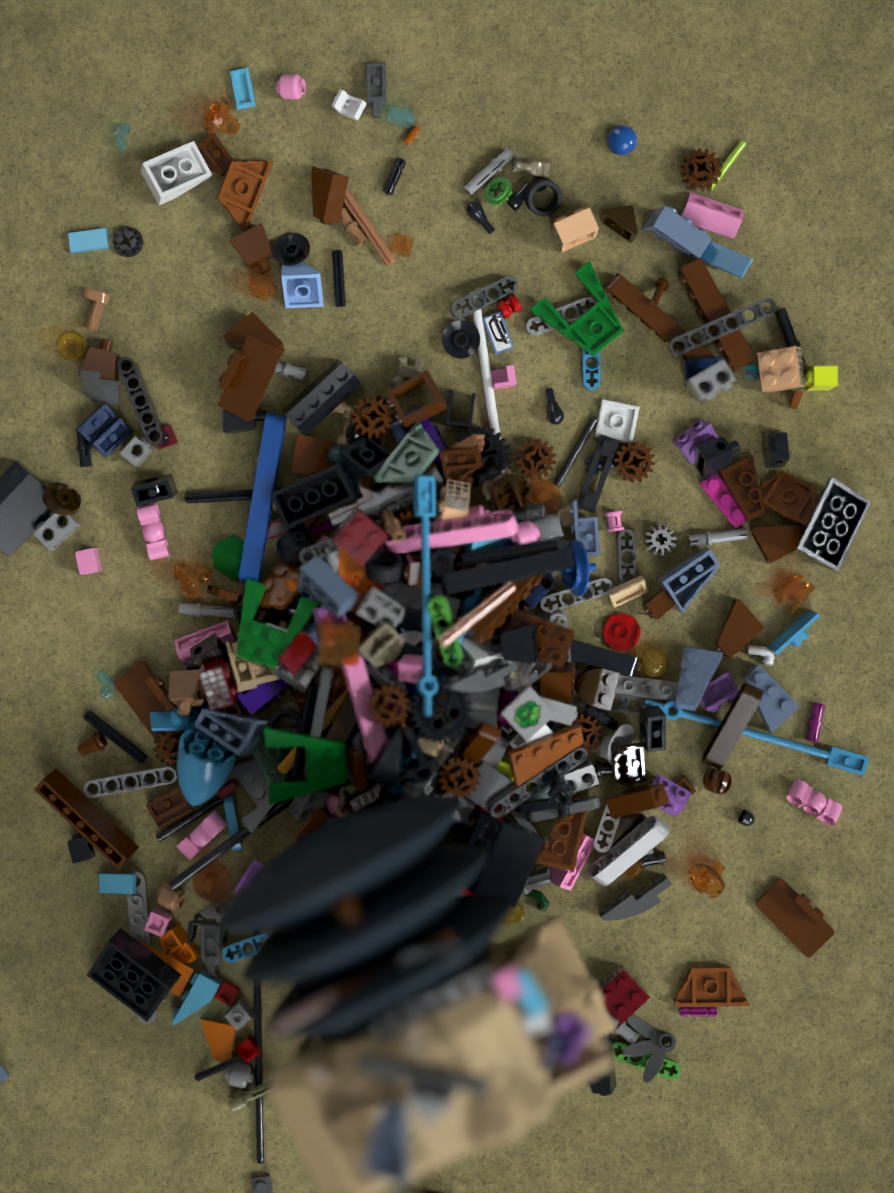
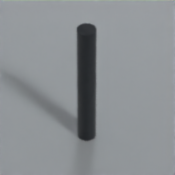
(218, 1068)

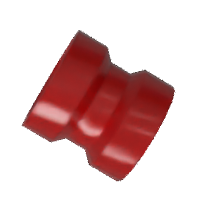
(509, 306)

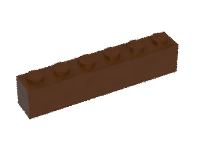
(712, 306)
(484, 628)
(86, 818)

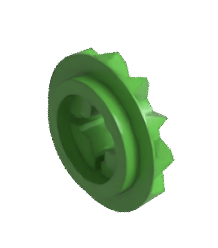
(495, 186)

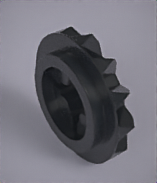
(136, 242)

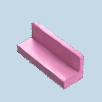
(713, 215)
(185, 643)
(567, 879)

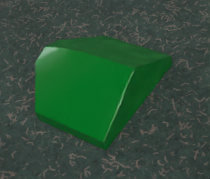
(228, 556)

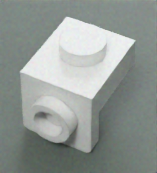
(348, 105)

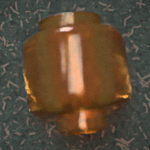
(262, 287)

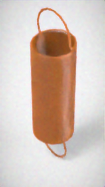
(410, 136)

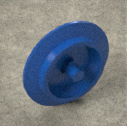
(578, 577)

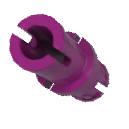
(815, 722)

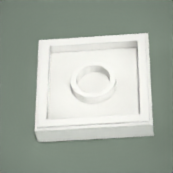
(617, 421)

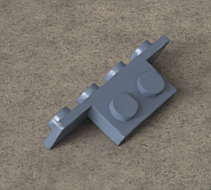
(585, 530)

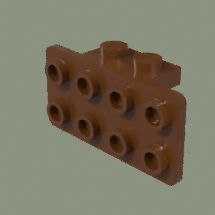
(248, 377)
(552, 638)
(144, 693)
(795, 917)

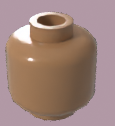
(170, 898)

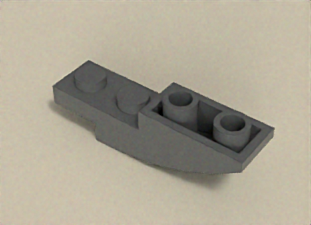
(480, 680)
(629, 906)

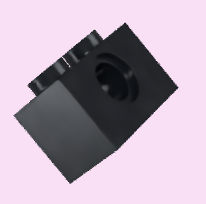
(154, 489)
(653, 728)

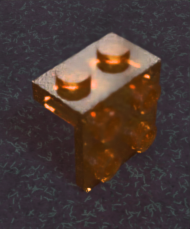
(338, 643)

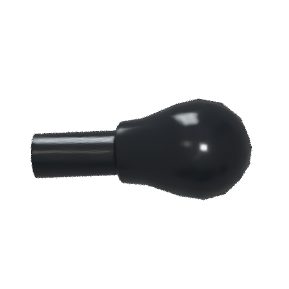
(476, 212)
(555, 414)

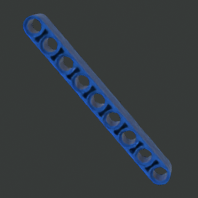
(261, 499)

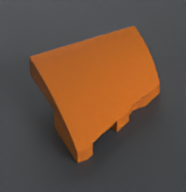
(175, 946)
(219, 1038)

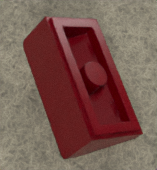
(297, 653)

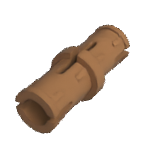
(352, 228)
(392, 525)

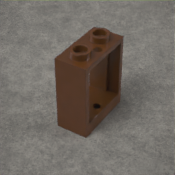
(423, 413)

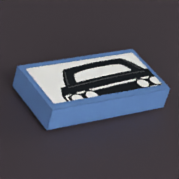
(498, 333)

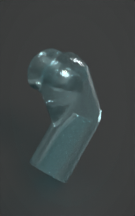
(121, 135)
(108, 685)

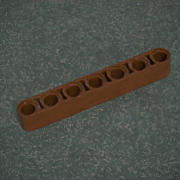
(650, 316)

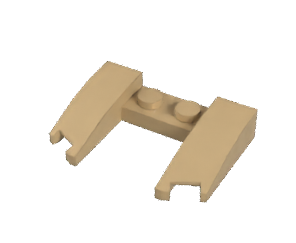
(247, 674)

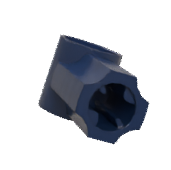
(537, 593)

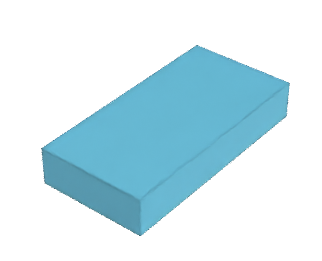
(242, 88)
(88, 240)
(117, 883)
(532, 998)

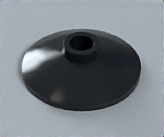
(290, 243)
(461, 329)

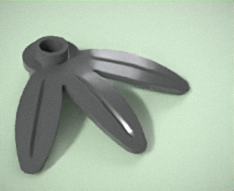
(645, 1047)

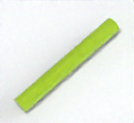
(730, 159)

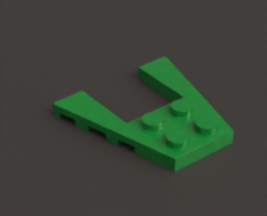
(595, 327)
(264, 643)
(323, 763)

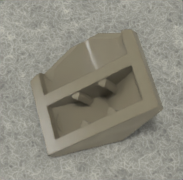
(382, 645)

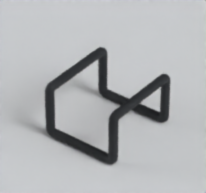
(190, 938)

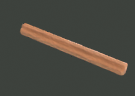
(368, 228)
(476, 614)

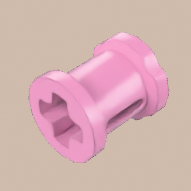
(614, 521)

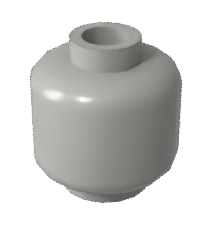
(239, 1075)

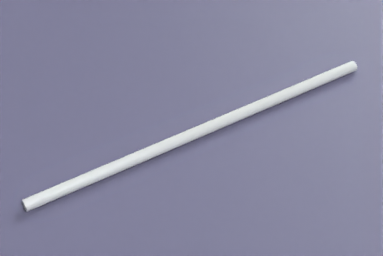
(485, 369)

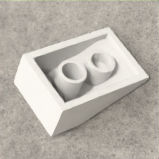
(175, 172)

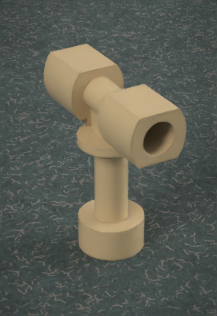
(346, 410)

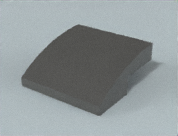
(100, 390)
(484, 707)
(492, 784)

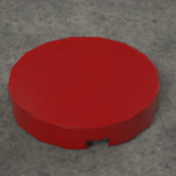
(620, 637)

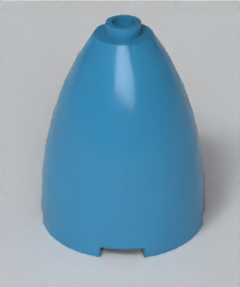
(202, 766)

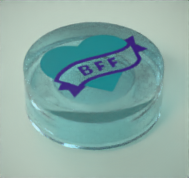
(751, 373)

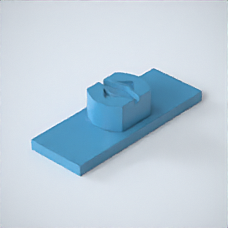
(726, 259)
(795, 633)
(172, 721)

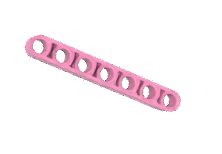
(456, 531)
(359, 689)

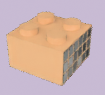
(574, 229)
(781, 369)
(453, 501)

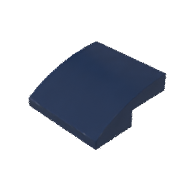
(104, 430)

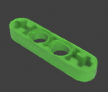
(439, 630)
(641, 1063)

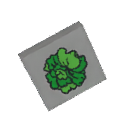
(527, 713)

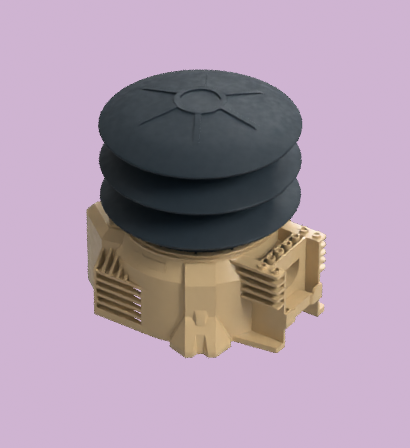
(402, 900)

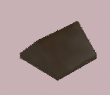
(621, 221)

